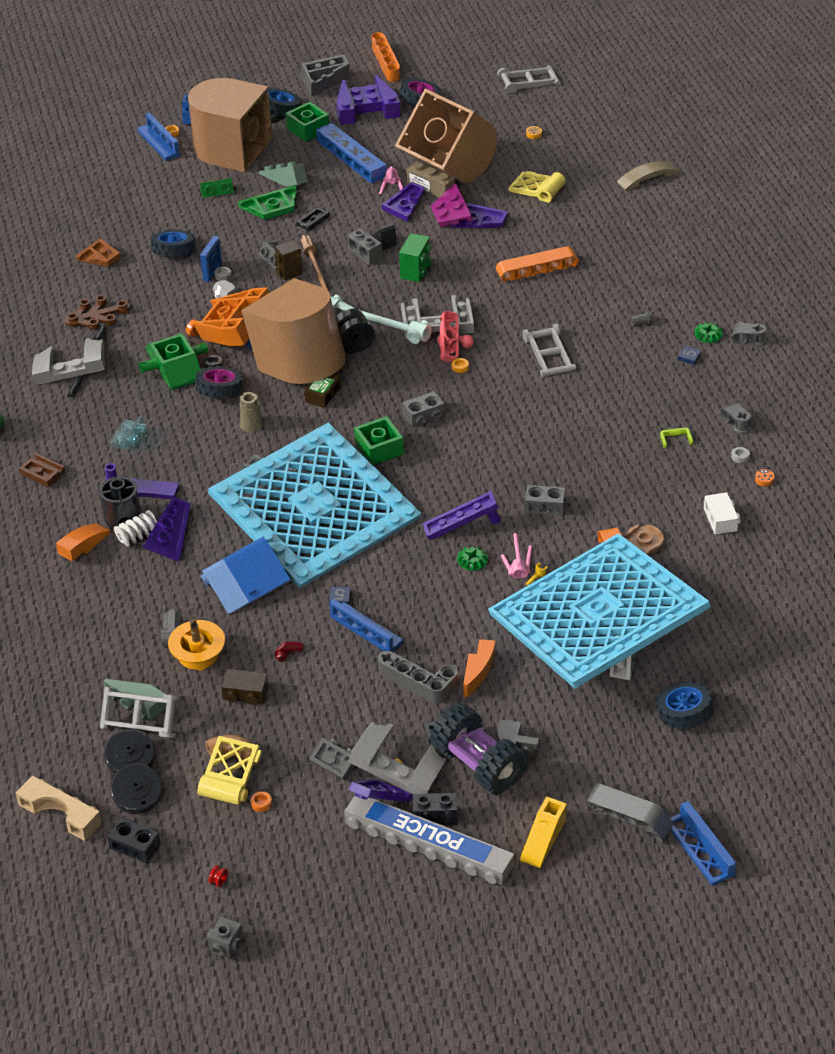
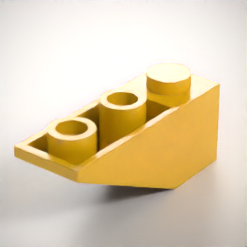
(544, 831)

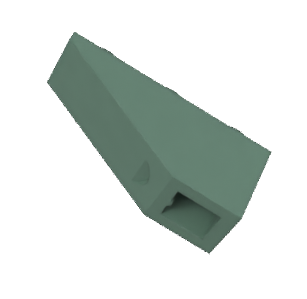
(287, 175)
(150, 708)

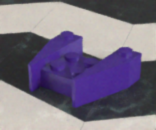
(365, 100)

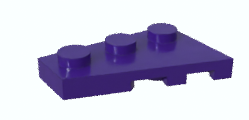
(404, 201)
(483, 217)

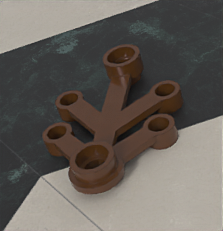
(94, 314)

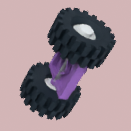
(494, 762)

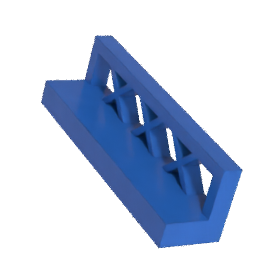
(159, 138)
(364, 626)
(709, 843)

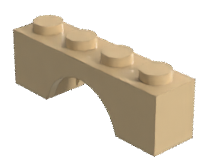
(39, 795)

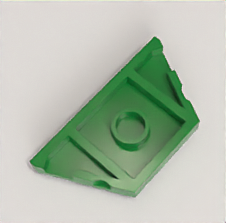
(271, 203)

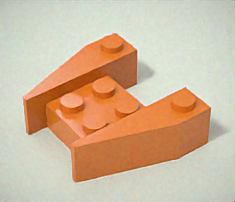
(225, 320)

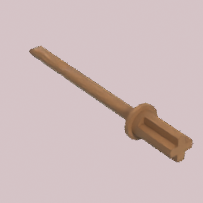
(310, 249)

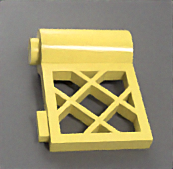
(545, 189)
(224, 787)

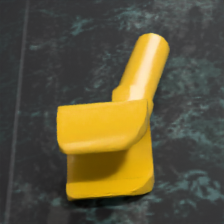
(538, 573)

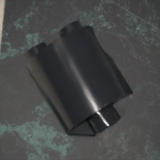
(119, 500)

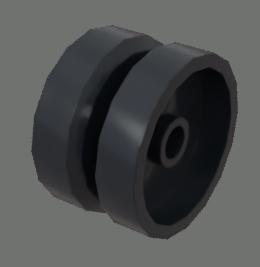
(355, 331)

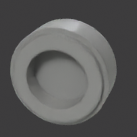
(222, 273)
(740, 454)

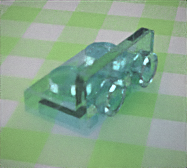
(128, 434)

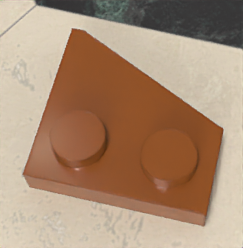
(99, 254)

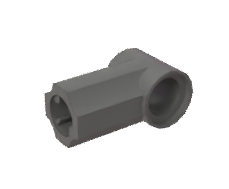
(172, 620)

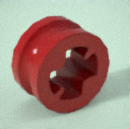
(218, 875)

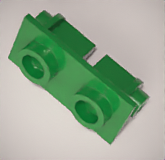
(216, 187)

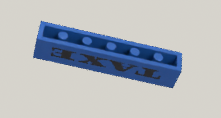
(351, 153)

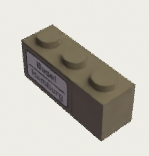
(430, 178)

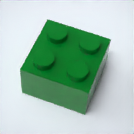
(305, 120)
(415, 257)
(378, 440)

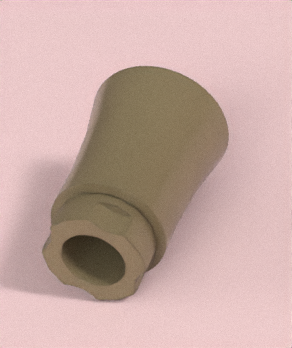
(250, 413)

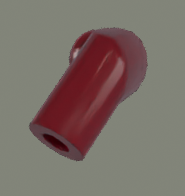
(287, 646)

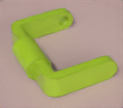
(675, 432)

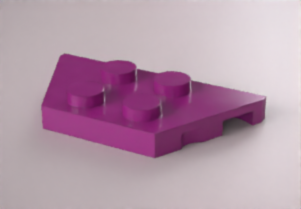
(451, 208)

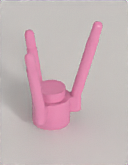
(391, 177)
(519, 568)

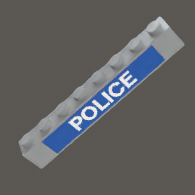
(430, 839)

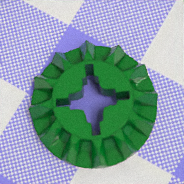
(713, 336)
(475, 563)

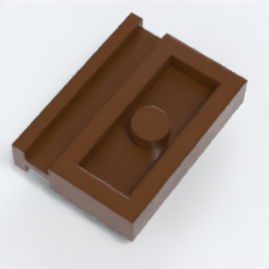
(41, 469)

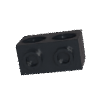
(436, 807)
(134, 840)

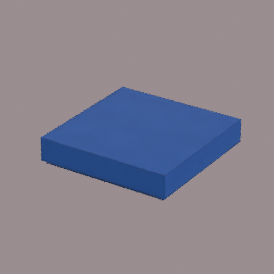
(211, 258)

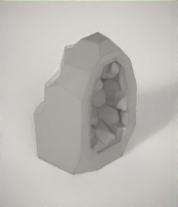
(223, 288)

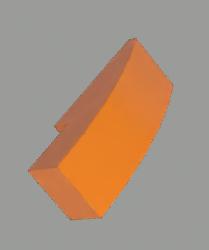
(81, 540)
(478, 666)

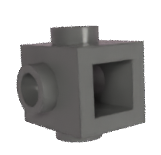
(225, 937)

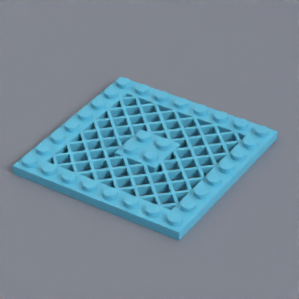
(314, 503)
(598, 609)

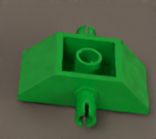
(174, 360)

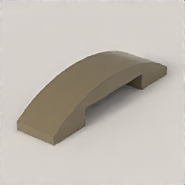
(646, 171)

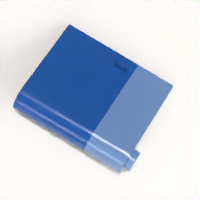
(245, 575)

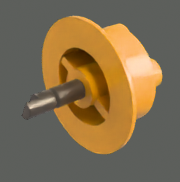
(196, 644)

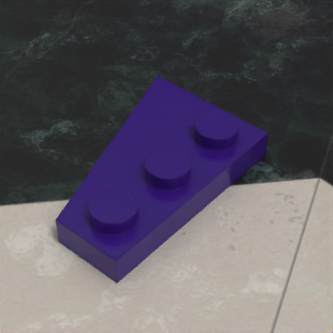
(379, 790)

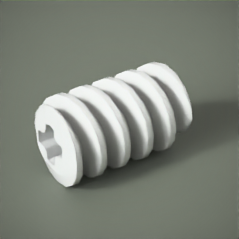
(135, 528)

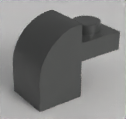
(512, 730)

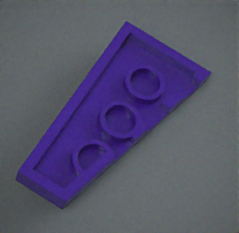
(169, 530)

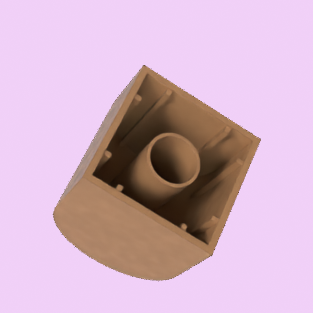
(230, 122)
(448, 137)
(295, 333)

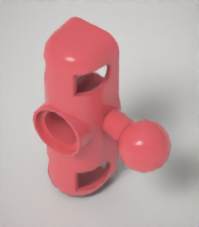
(450, 338)

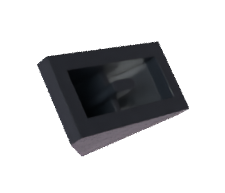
(386, 236)

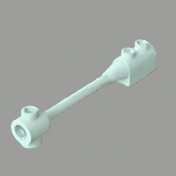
(415, 330)

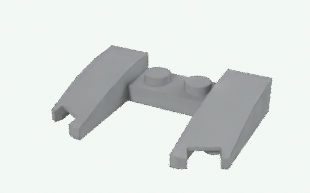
(462, 309)
(93, 361)
(367, 757)

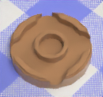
(644, 543)

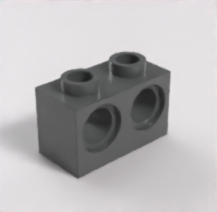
(364, 246)
(423, 409)
(545, 500)

